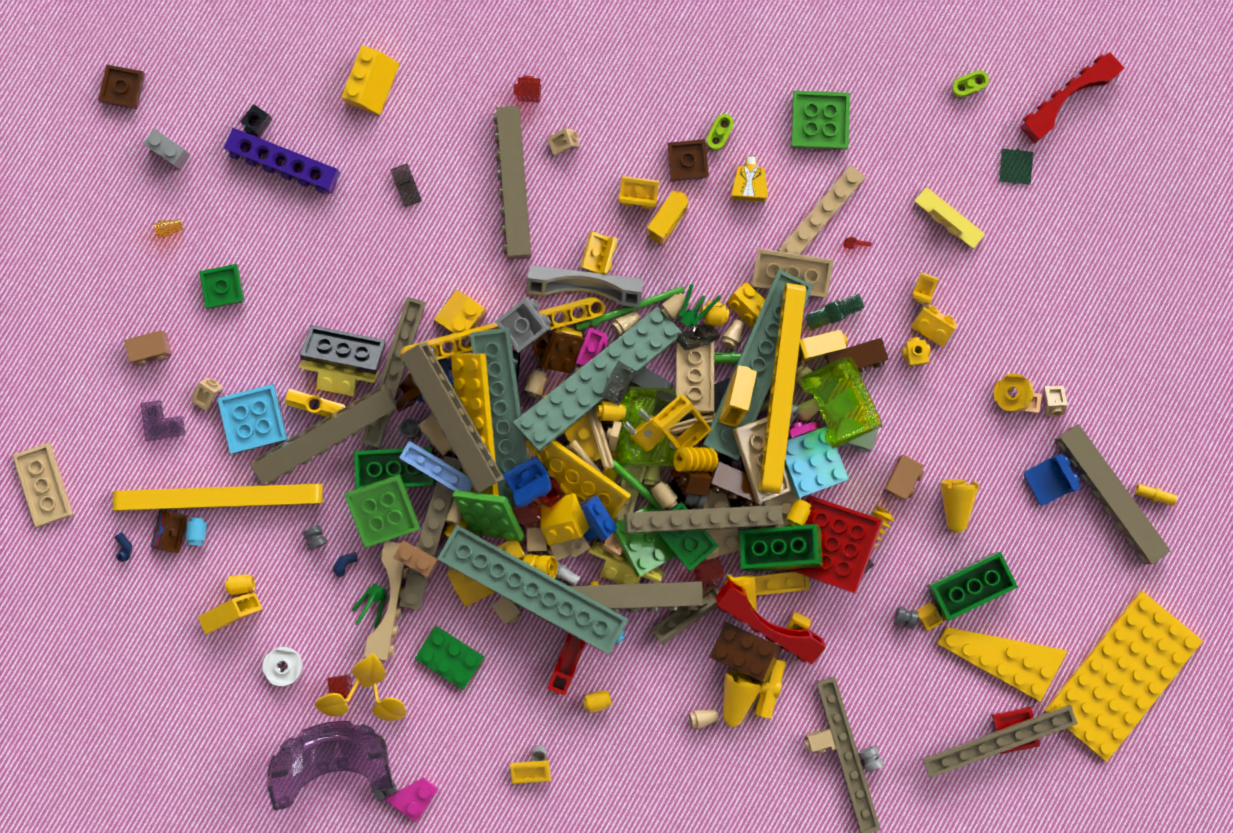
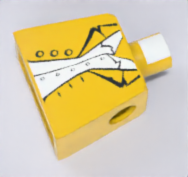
(750, 182)

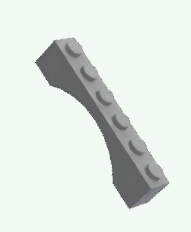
(548, 280)

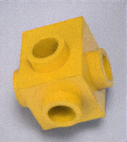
(913, 358)

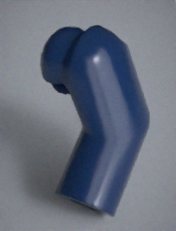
(125, 549)
(341, 563)

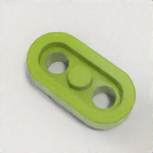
(969, 84)
(720, 133)

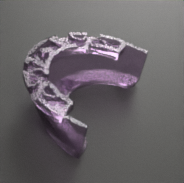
(326, 750)

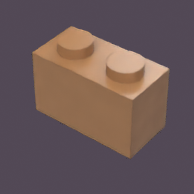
(147, 348)
(904, 477)
(416, 558)

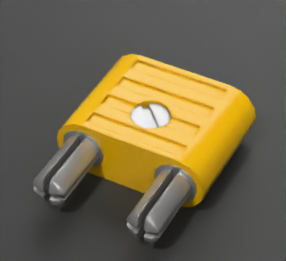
(646, 434)

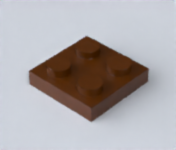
(121, 86)
(688, 160)
(561, 352)

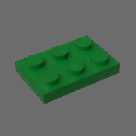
(689, 546)
(449, 657)

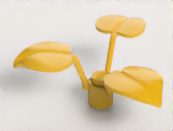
(368, 673)

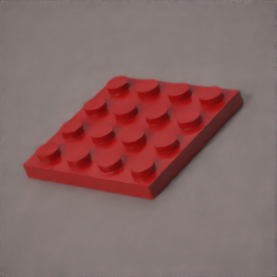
(845, 541)

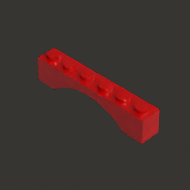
(1100, 74)
(801, 642)

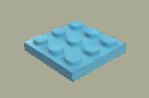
(252, 419)
(813, 463)

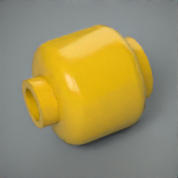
(716, 315)

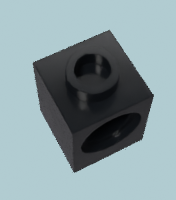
(256, 113)

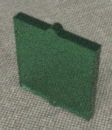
(1016, 166)

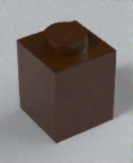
(695, 482)

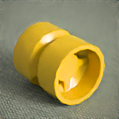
(544, 563)

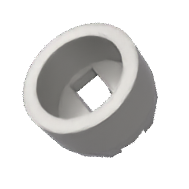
(539, 753)

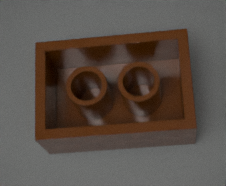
(746, 652)

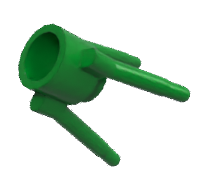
(689, 317)
(374, 594)

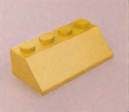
(473, 591)

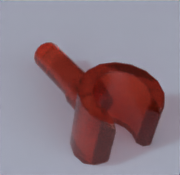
(851, 241)

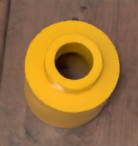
(610, 412)
(798, 513)
(240, 584)
(597, 701)

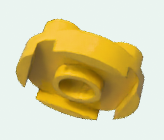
(1021, 400)

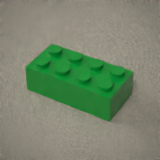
(382, 464)
(781, 548)
(972, 586)

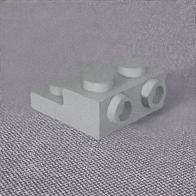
(525, 323)

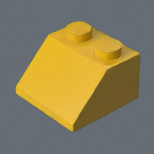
(460, 314)
(563, 521)

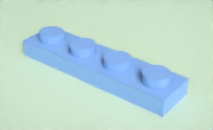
(435, 468)

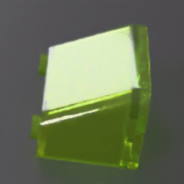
(842, 401)
(628, 451)

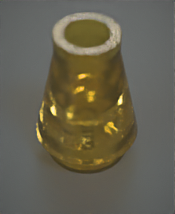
(167, 227)

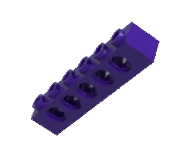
(238, 140)

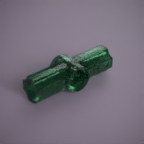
(835, 311)

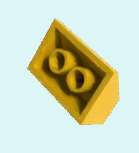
(370, 80)

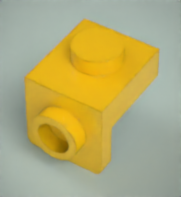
(924, 288)

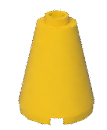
(958, 502)
(739, 696)

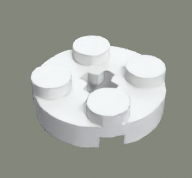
(274, 673)

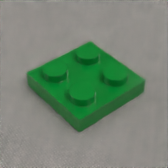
(221, 286)

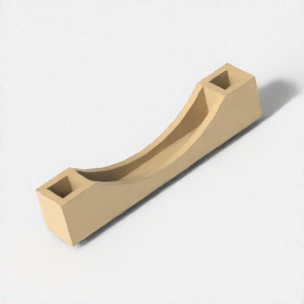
(381, 639)

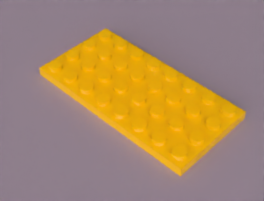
(1125, 674)

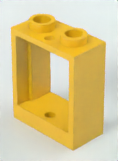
(668, 217)
(675, 412)

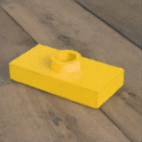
(530, 772)

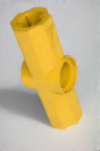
(302, 401)
(770, 691)

